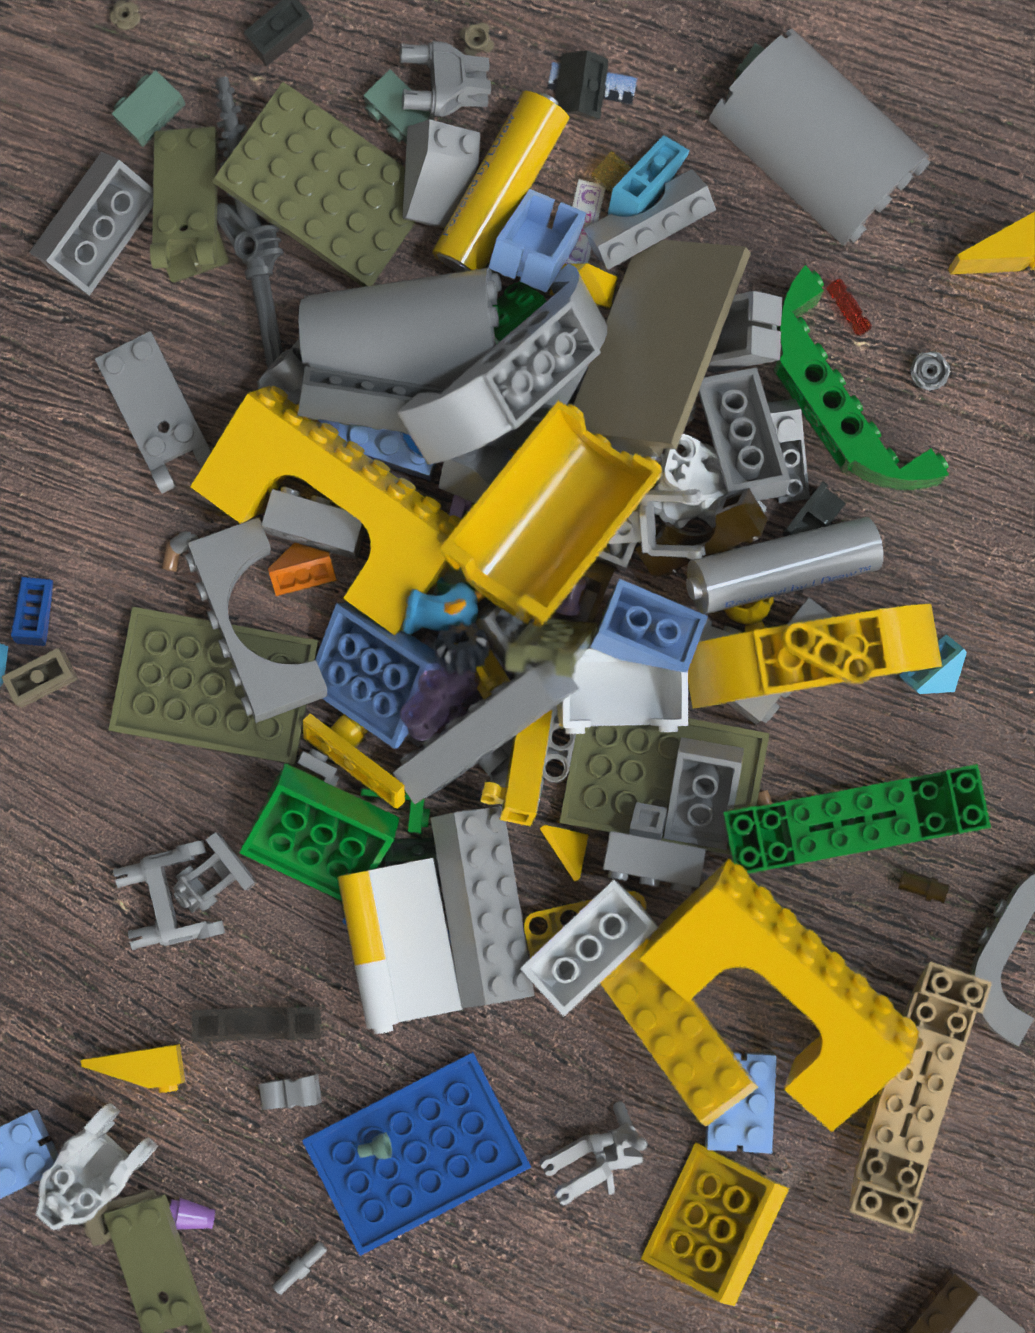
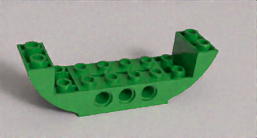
(858, 453)
(857, 819)

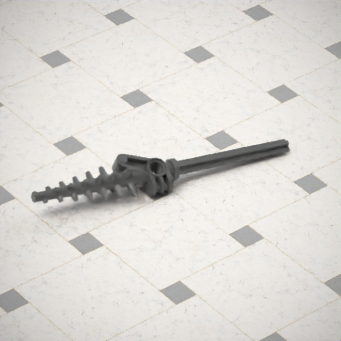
(245, 228)

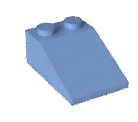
(648, 629)

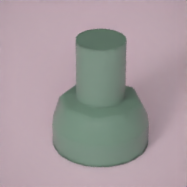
(379, 1147)

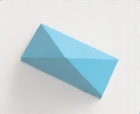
(942, 678)

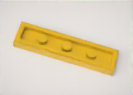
(353, 761)

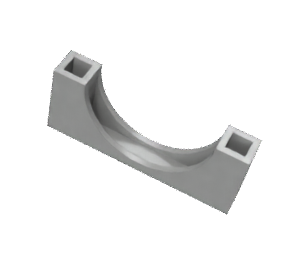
(267, 685)

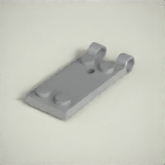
(148, 397)

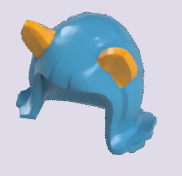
(450, 606)

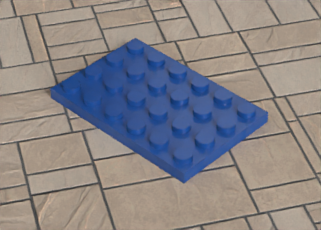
(445, 1149)

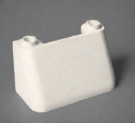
(624, 694)

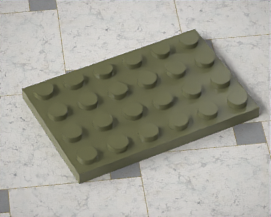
(320, 185)
(182, 690)
(638, 763)

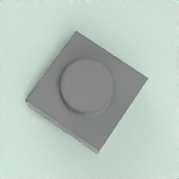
(648, 821)

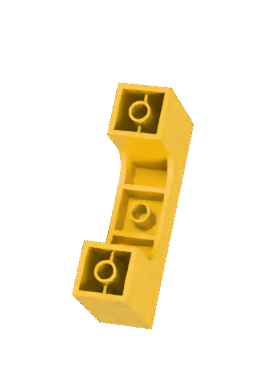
(404, 528)
(741, 925)

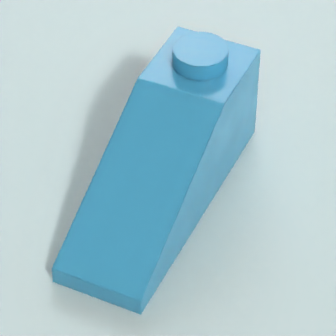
(647, 179)

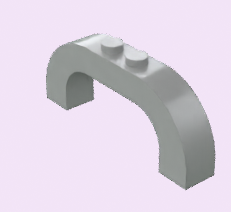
(994, 950)

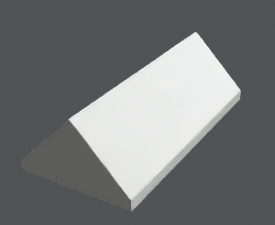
(589, 947)

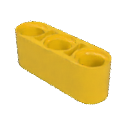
(843, 653)

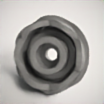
(934, 361)

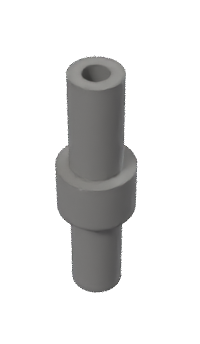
(299, 1268)

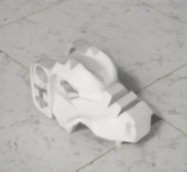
(691, 469)
(88, 1172)

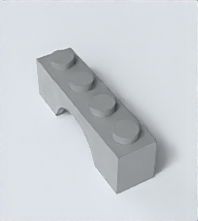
(620, 238)

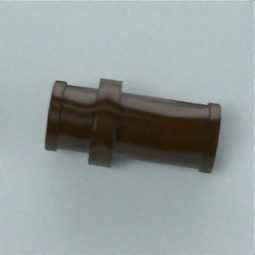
(925, 887)

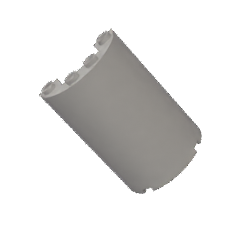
(817, 136)
(403, 329)

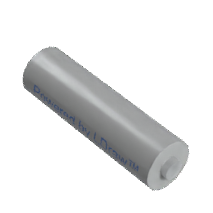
(784, 565)

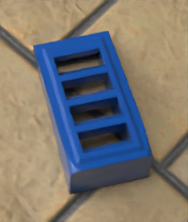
(29, 637)

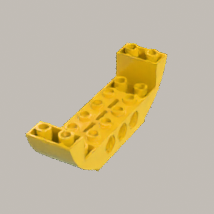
(759, 666)

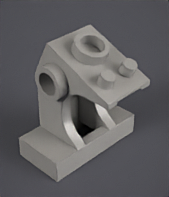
(190, 890)

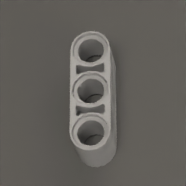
(556, 752)

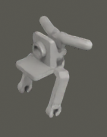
(641, 527)
(613, 1150)

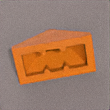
(301, 569)

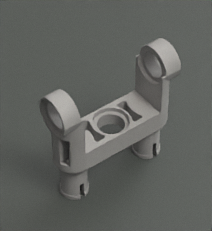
(166, 928)

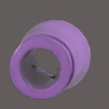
(191, 1215)

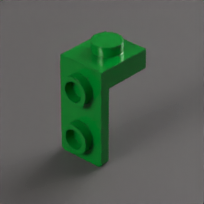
(418, 817)

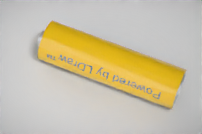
(501, 181)

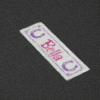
(587, 199)

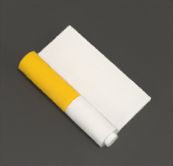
(399, 944)

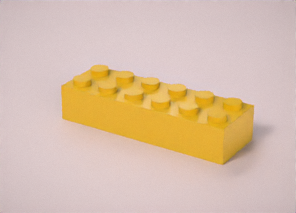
(679, 1039)

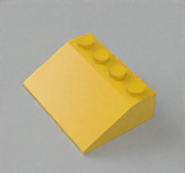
(714, 1224)

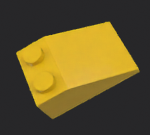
(1004, 251)

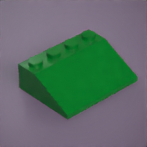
(317, 831)

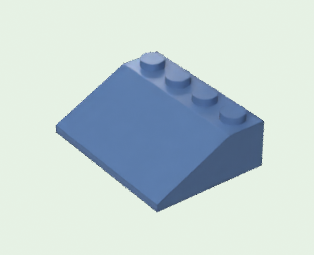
(371, 671)

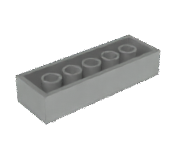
(483, 729)
(482, 906)

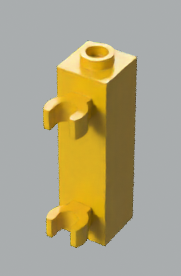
(524, 774)

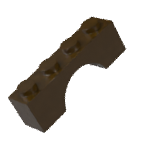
(737, 520)

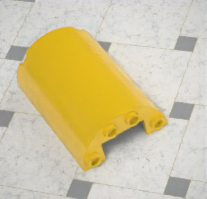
(548, 515)

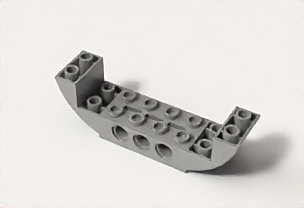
(511, 377)

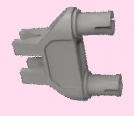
(454, 78)

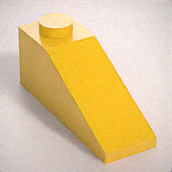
(147, 1067)

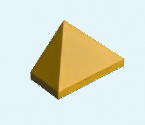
(598, 282)
(568, 846)

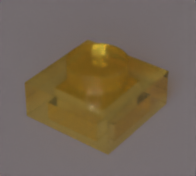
(610, 171)

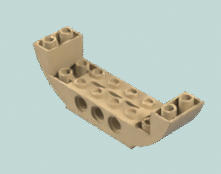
(913, 1103)

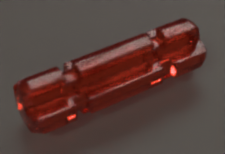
(849, 307)

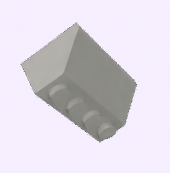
(95, 223)
(744, 434)

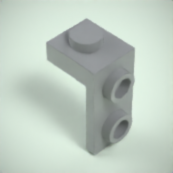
(316, 762)

